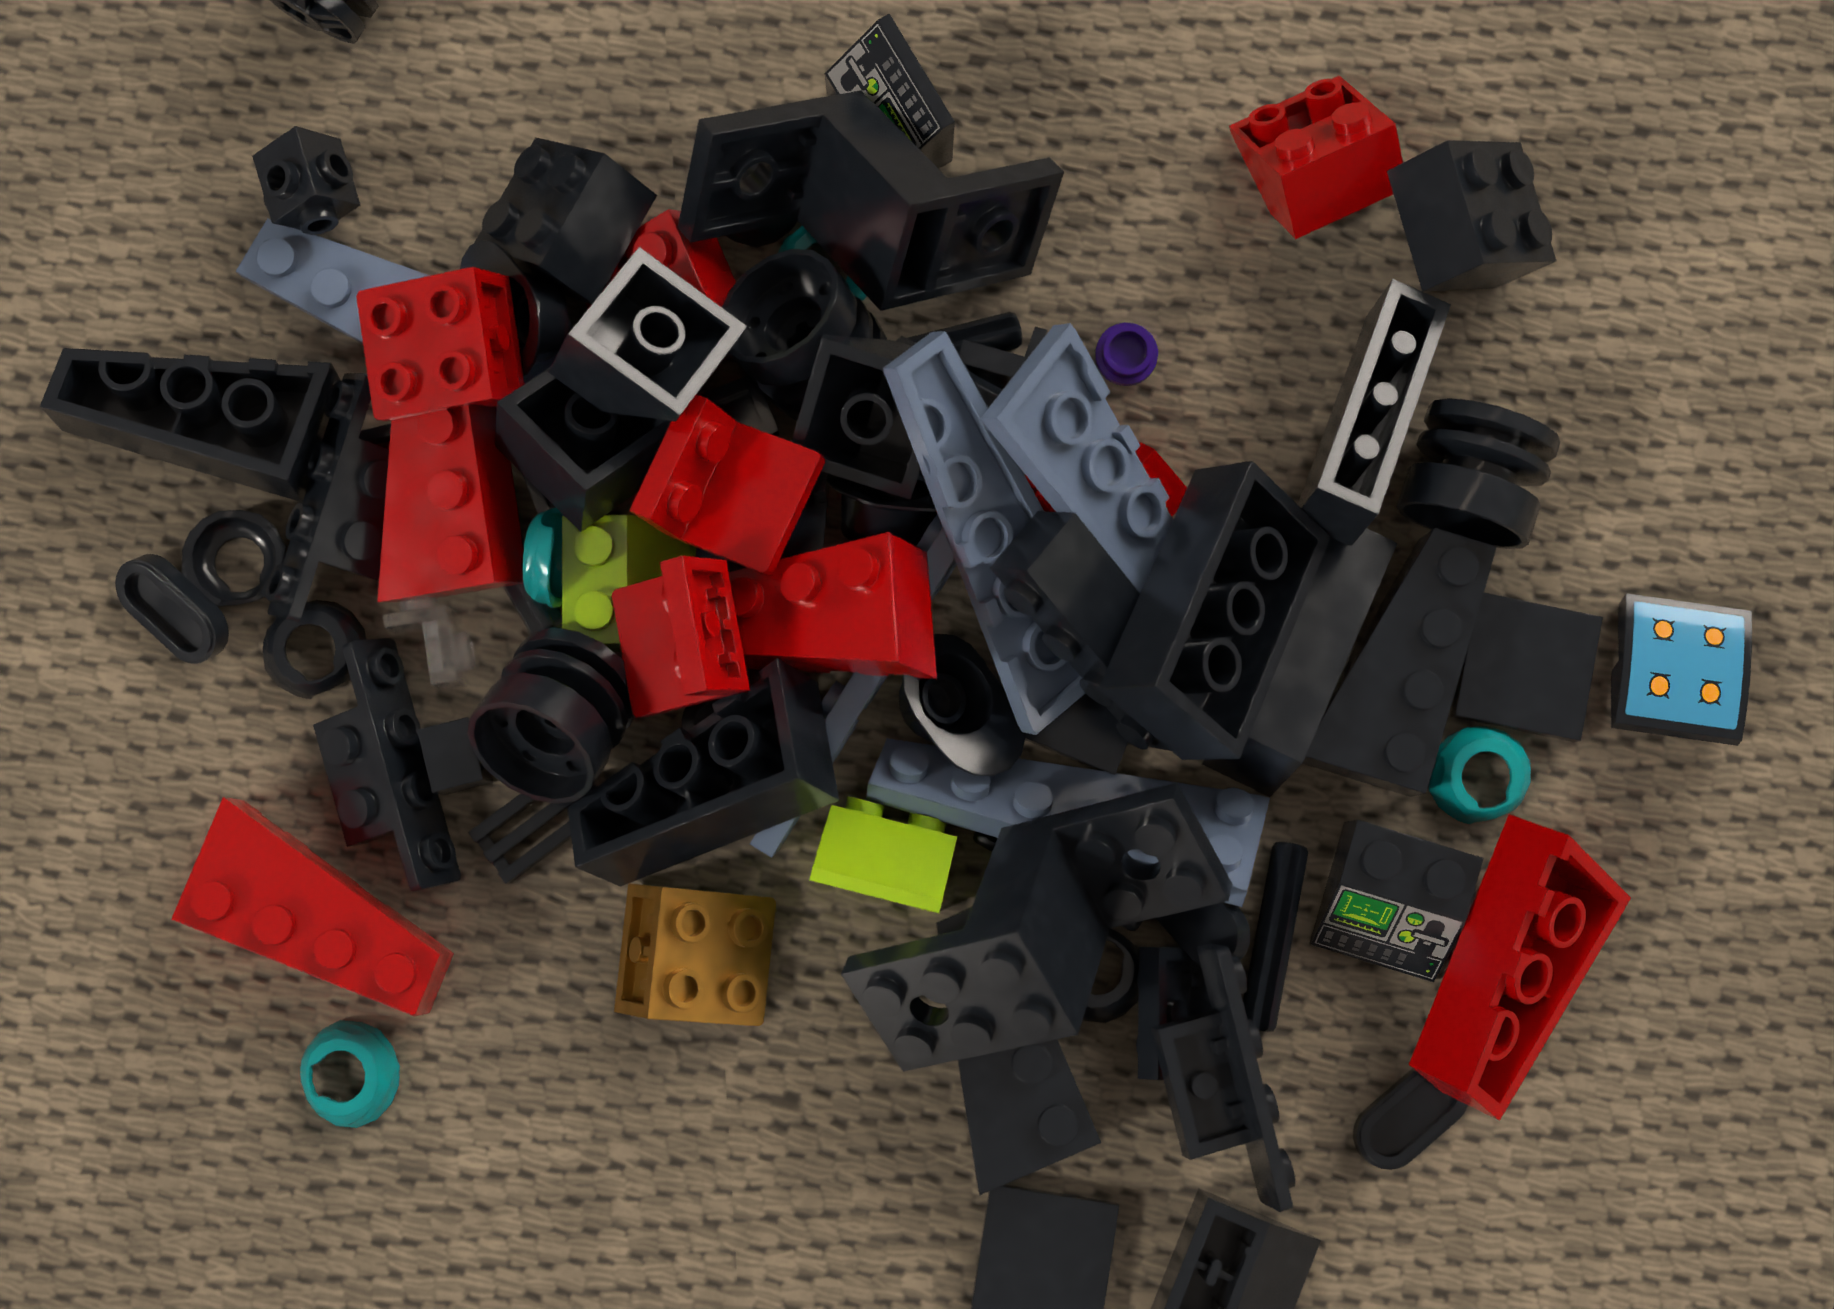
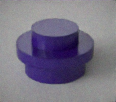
(1126, 354)

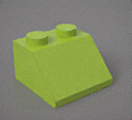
(606, 558)
(884, 855)

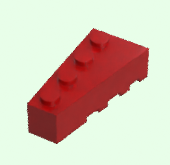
(448, 508)
(841, 610)
(297, 909)
(1516, 964)

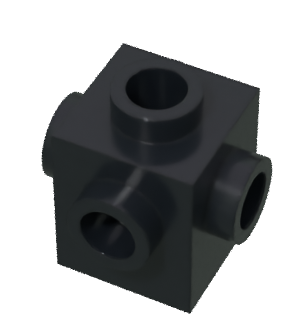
(306, 181)

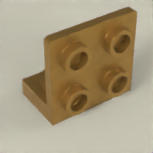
(695, 955)

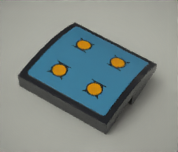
(1682, 669)

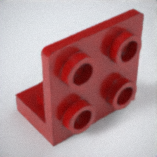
(440, 342)
(727, 487)
(680, 636)

